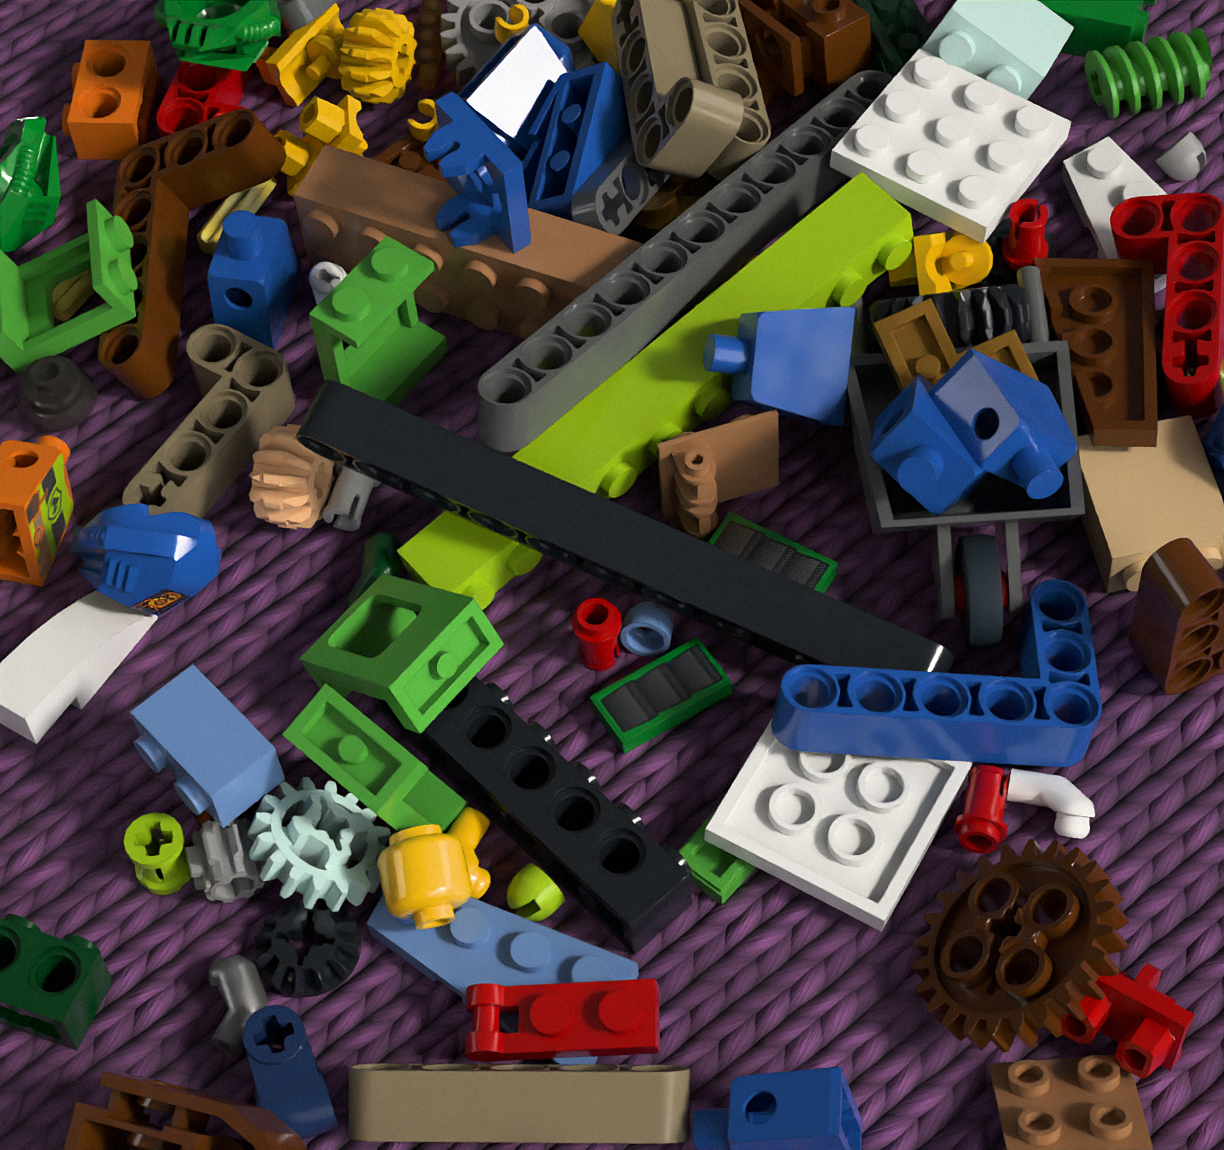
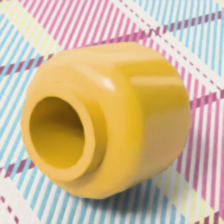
(424, 876)

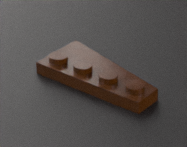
(1110, 331)

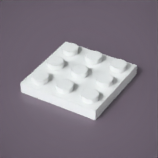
(951, 144)
(837, 821)

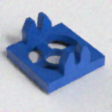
(487, 202)

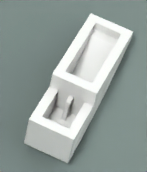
(66, 662)

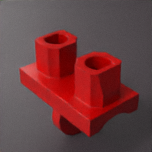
(1137, 1017)

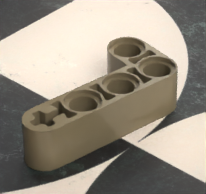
(672, 114)
(244, 397)

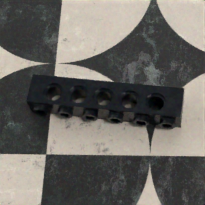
(628, 904)

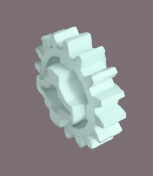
(317, 844)

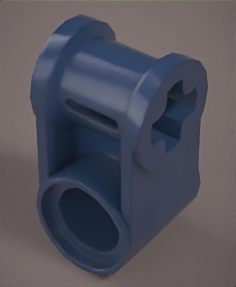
(288, 1080)

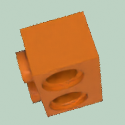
(111, 98)

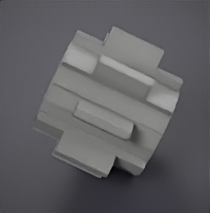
(222, 861)

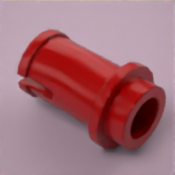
(1025, 234)
(597, 627)
(982, 822)

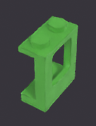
(27, 291)
(380, 321)
(405, 657)
(372, 764)

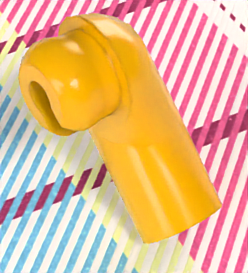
(469, 829)

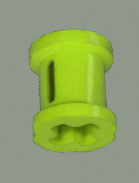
(151, 853)

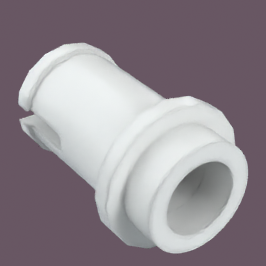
(348, 498)

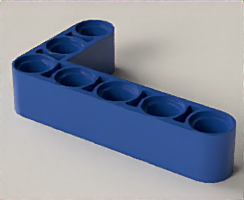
(954, 716)

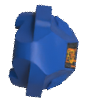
(147, 558)

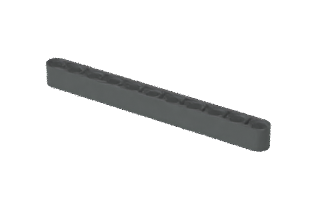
(668, 273)

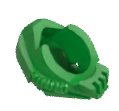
(219, 31)
(27, 182)

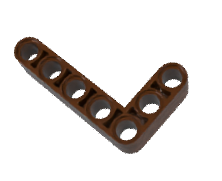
(154, 198)
(1179, 617)

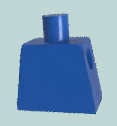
(255, 260)
(788, 362)
(1018, 442)
(923, 451)
(783, 1113)

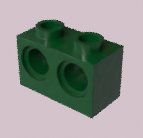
(36, 967)

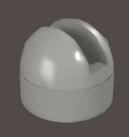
(1183, 158)

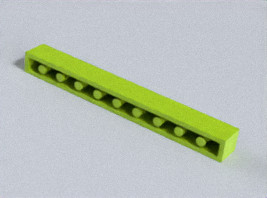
(665, 387)

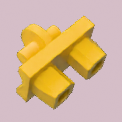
(304, 58)
(323, 126)
(943, 263)

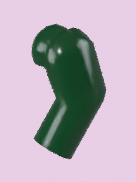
(378, 557)

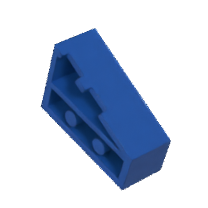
(573, 136)

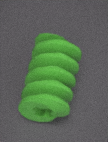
(1149, 71)

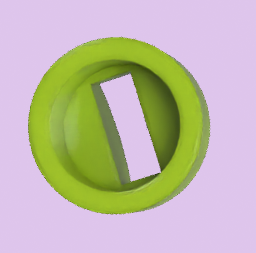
(534, 894)

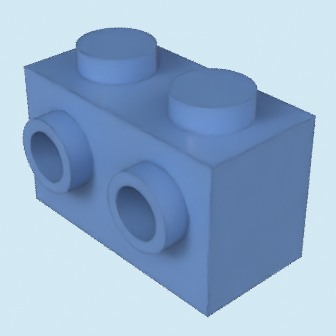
(206, 746)

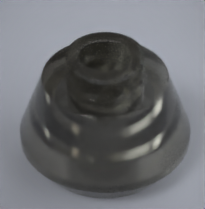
(55, 394)

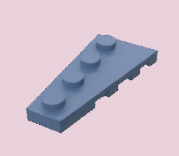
(497, 949)

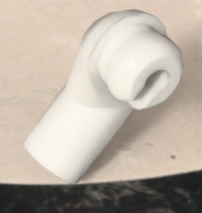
(1056, 793)

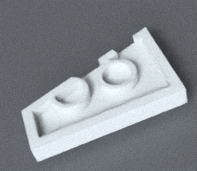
(1100, 181)

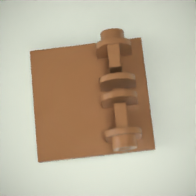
(717, 466)
(1069, 1105)

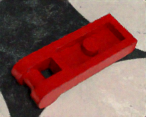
(564, 1020)

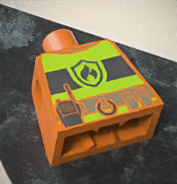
(33, 507)

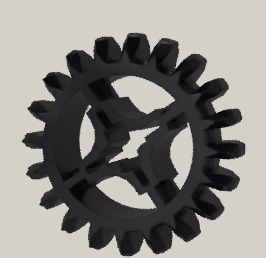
(967, 314)

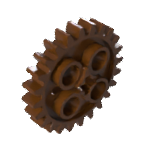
(1020, 945)

